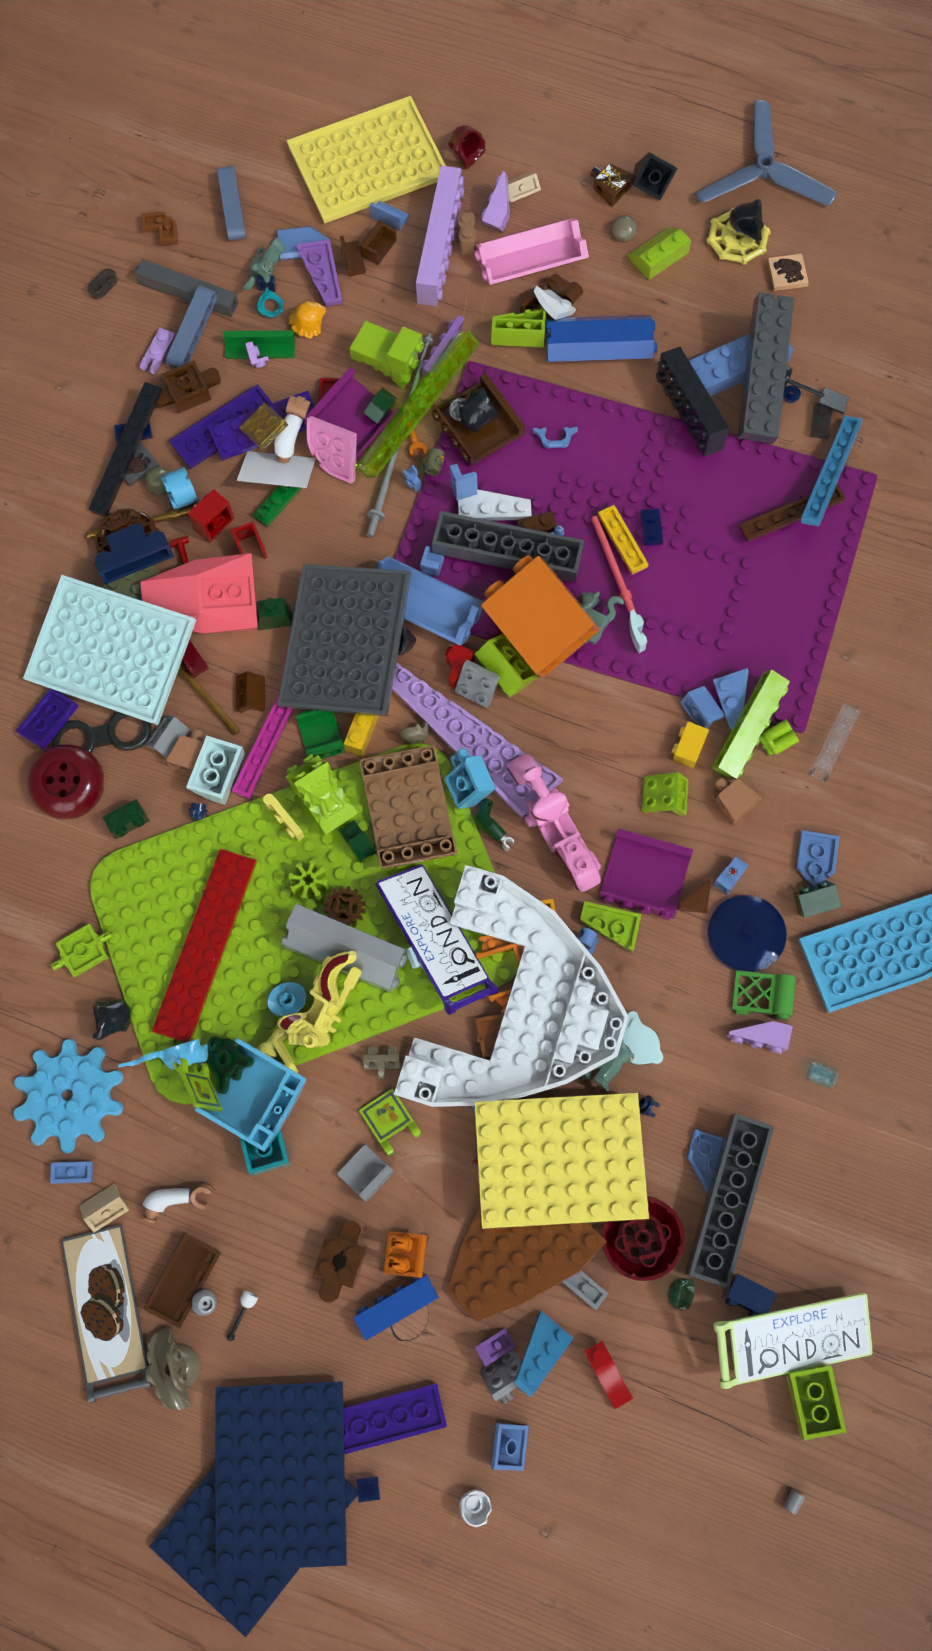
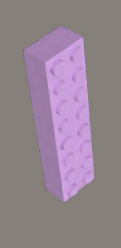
(439, 236)

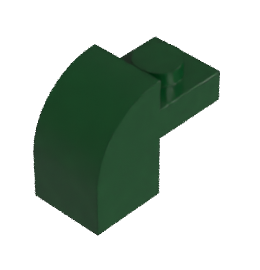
(380, 405)

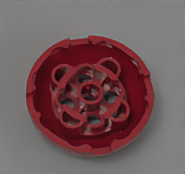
(80, 797)
(648, 1263)

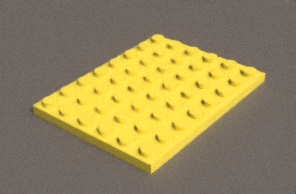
(367, 159)
(560, 1160)

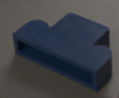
(132, 552)

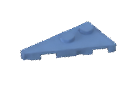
(731, 694)

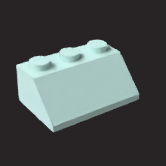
(216, 769)

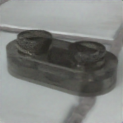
(101, 284)

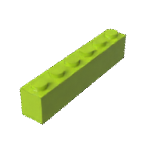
(750, 725)

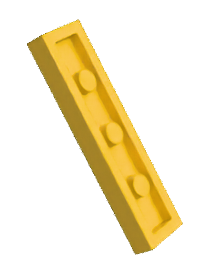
(623, 539)

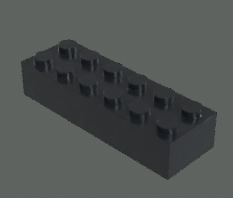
(692, 401)

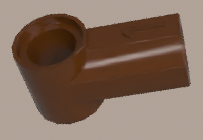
(565, 289)

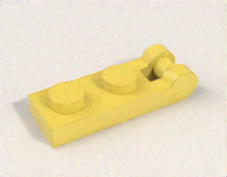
(283, 817)

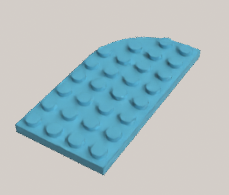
(871, 954)

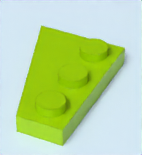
(612, 923)

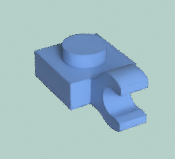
(411, 479)

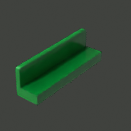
(273, 343)

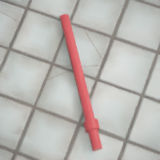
(624, 593)

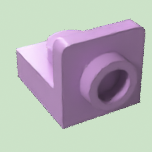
(253, 352)

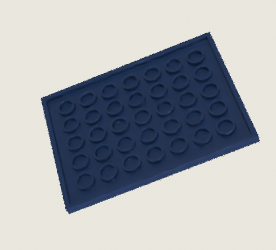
(280, 1476)
(190, 1550)

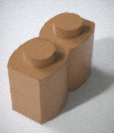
(467, 233)

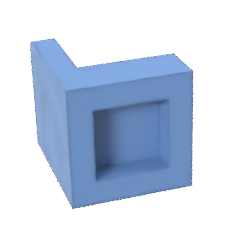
(431, 563)

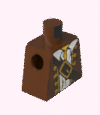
(611, 182)

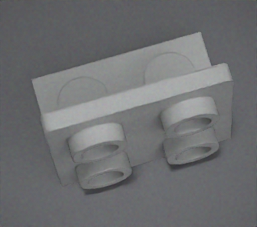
(365, 1173)

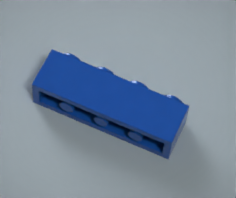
(396, 1307)

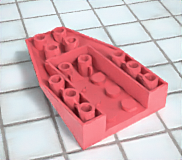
(211, 590)

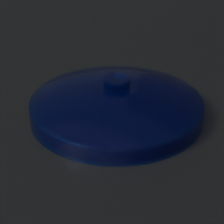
(746, 933)

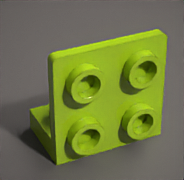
(665, 793)

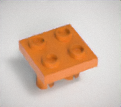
(405, 1254)

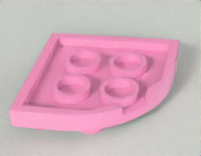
(333, 448)

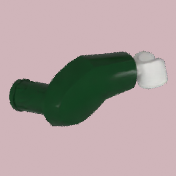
(490, 826)

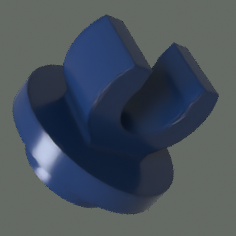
(646, 1104)

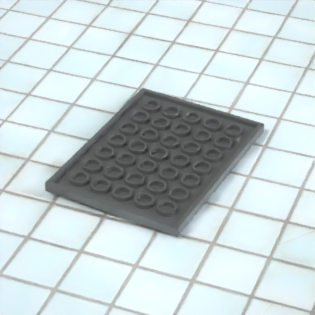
(345, 639)

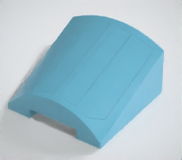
(259, 1100)

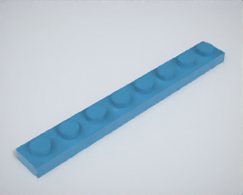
(831, 471)

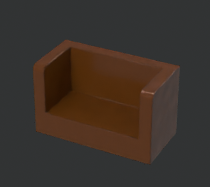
(378, 242)

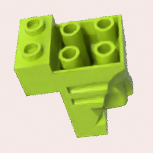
(387, 351)
(320, 793)

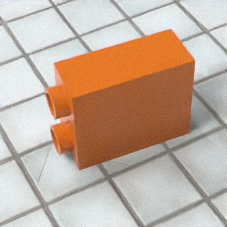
(539, 615)

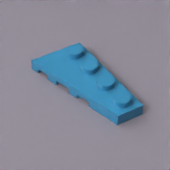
(541, 1353)

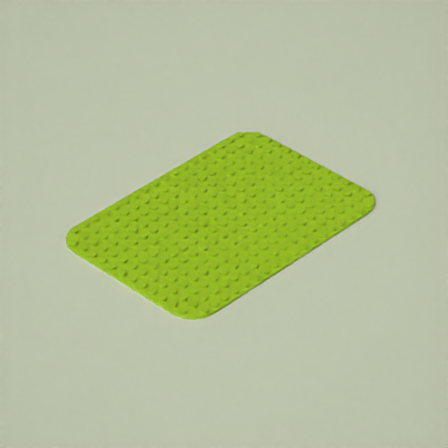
(155, 887)

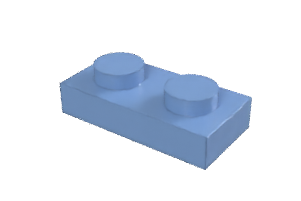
(71, 1172)

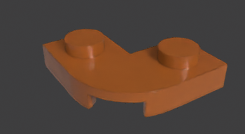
(164, 224)

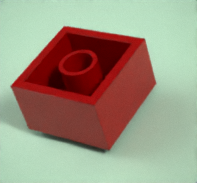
(211, 515)

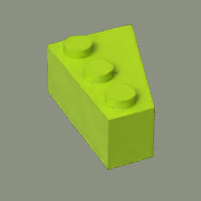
(519, 329)

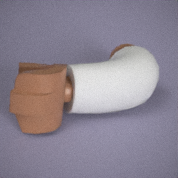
(285, 441)
(160, 1199)

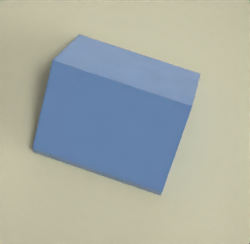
(509, 1446)

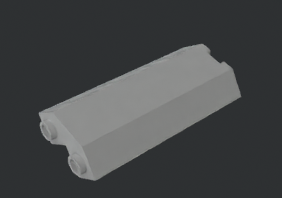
(320, 936)

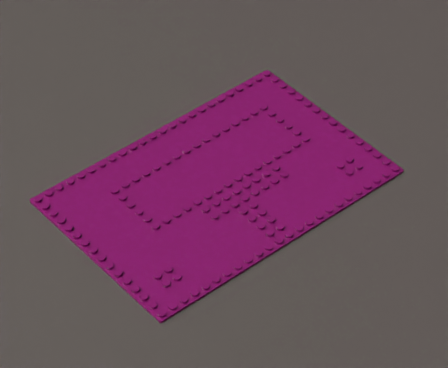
(707, 593)

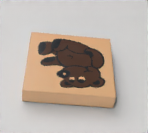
(787, 272)

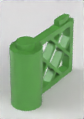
(781, 994)

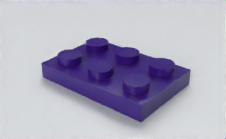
(47, 718)

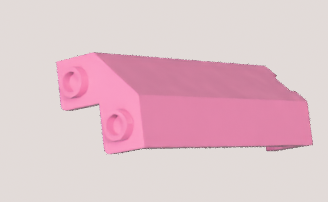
(531, 251)

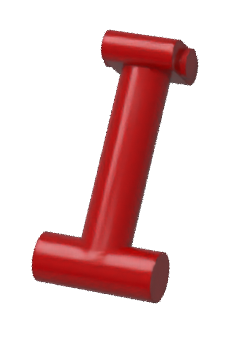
(179, 542)

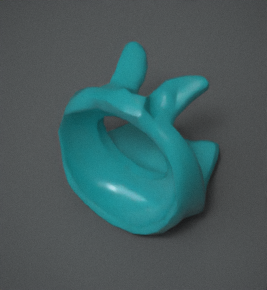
(267, 294)

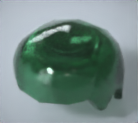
(681, 1293)

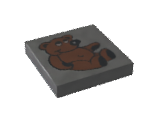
(139, 465)

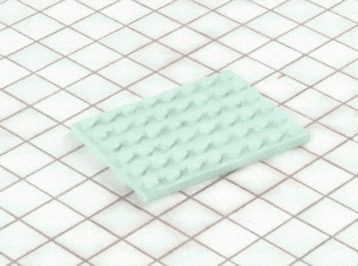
(110, 649)

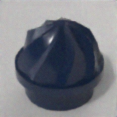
(197, 811)

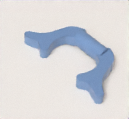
(558, 443)

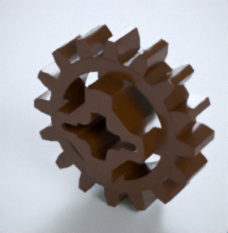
(350, 902)

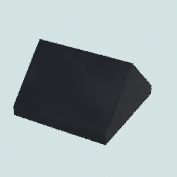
(653, 175)

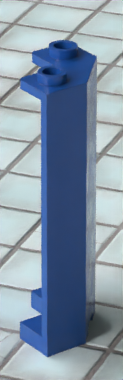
(600, 338)

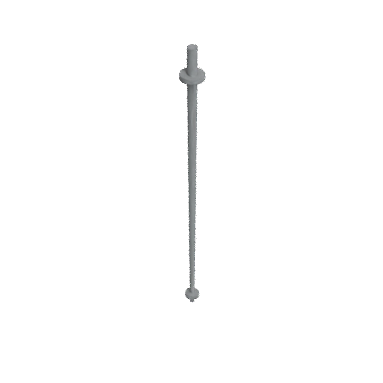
(376, 514)

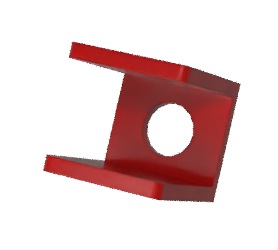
(251, 532)

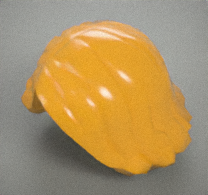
(307, 319)

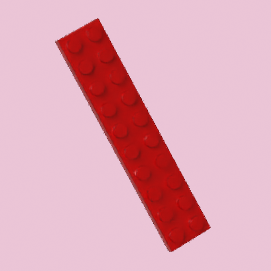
(204, 946)

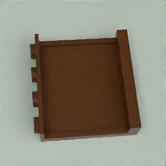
(491, 437)

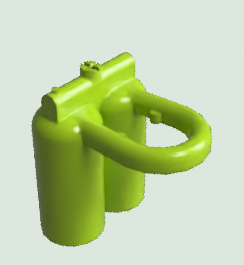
(778, 738)

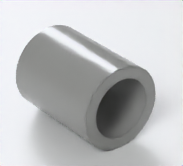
(793, 1502)

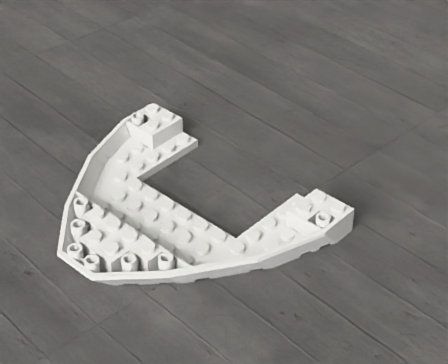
(557, 1018)

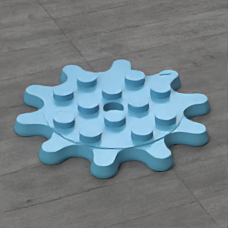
(83, 1111)

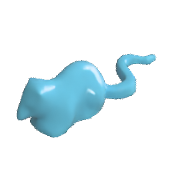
(190, 1050)

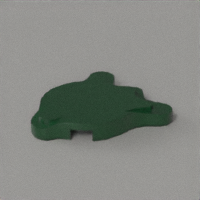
(227, 1062)

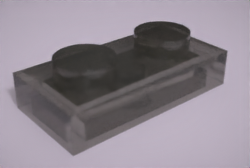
(820, 422)

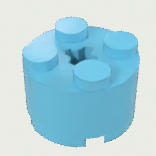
(180, 488)

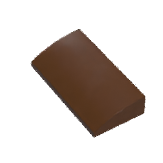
(181, 1280)

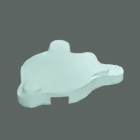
(642, 1041)

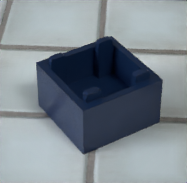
(748, 1295)

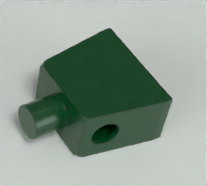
(273, 613)

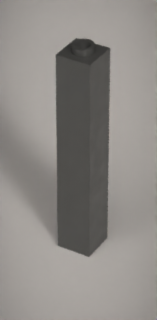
(183, 286)

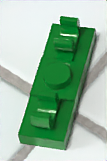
(275, 504)

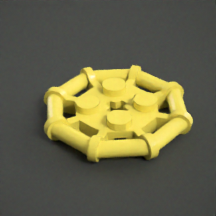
(734, 245)

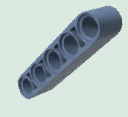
(231, 203)
(192, 327)

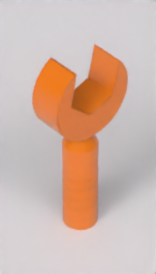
(416, 445)

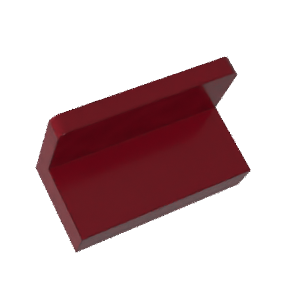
(193, 661)

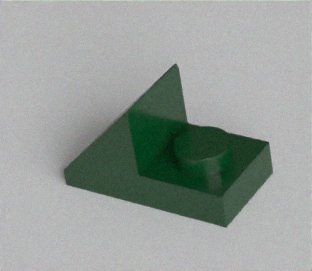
(357, 841)

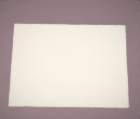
(266, 469)

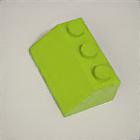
(660, 251)
(504, 660)

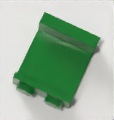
(320, 733)

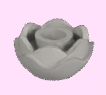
(454, 408)
(199, 1298)

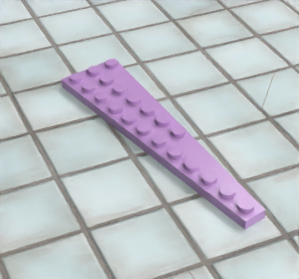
(465, 731)

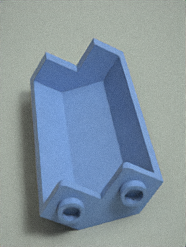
(437, 604)

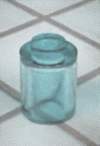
(822, 1074)

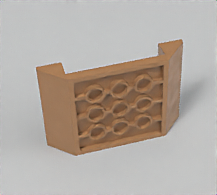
(407, 807)

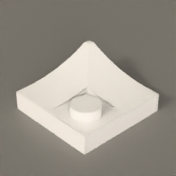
(554, 304)

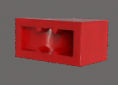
(456, 658)

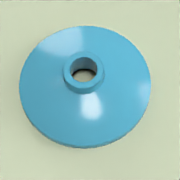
(285, 993)

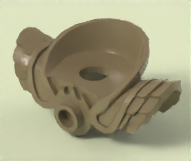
(183, 1366)

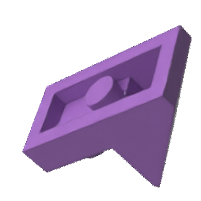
(495, 1347)

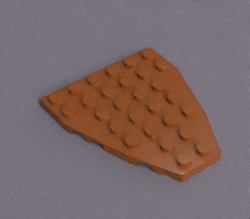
(517, 1264)

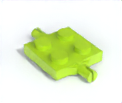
(82, 950)

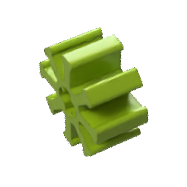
(311, 874)

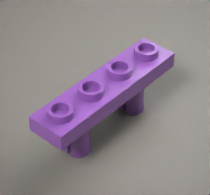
(445, 340)

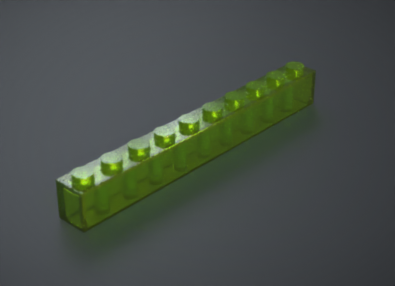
(417, 404)

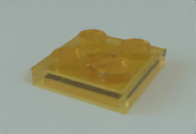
(263, 426)

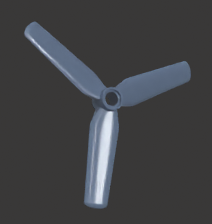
(768, 168)

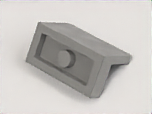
(167, 735)

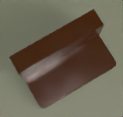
(352, 257)
(250, 692)

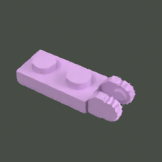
(158, 350)

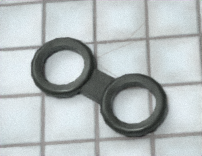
(104, 734)

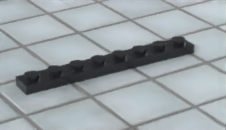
(125, 449)

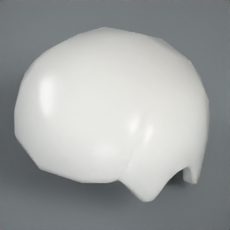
(475, 1507)

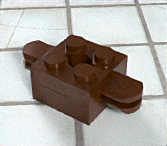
(186, 378)
(340, 1261)

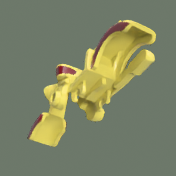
(312, 1027)

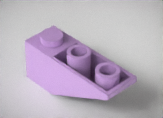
(498, 209)
(769, 1035)

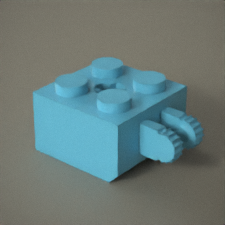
(468, 780)

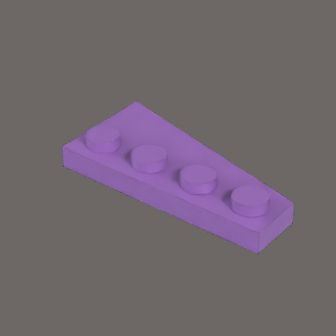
(321, 267)

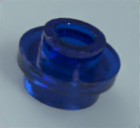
(791, 398)

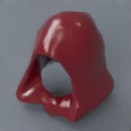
(467, 144)

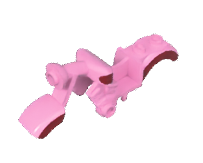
(555, 824)

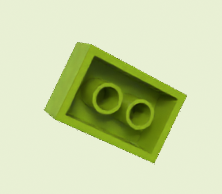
(816, 1402)

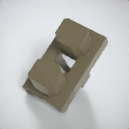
(373, 1061)

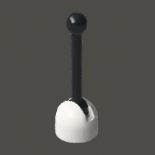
(247, 1300)

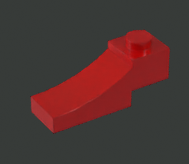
(608, 1374)

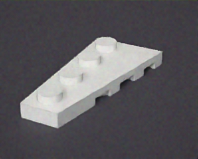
(494, 506)

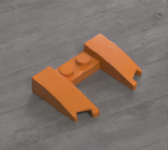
(495, 946)

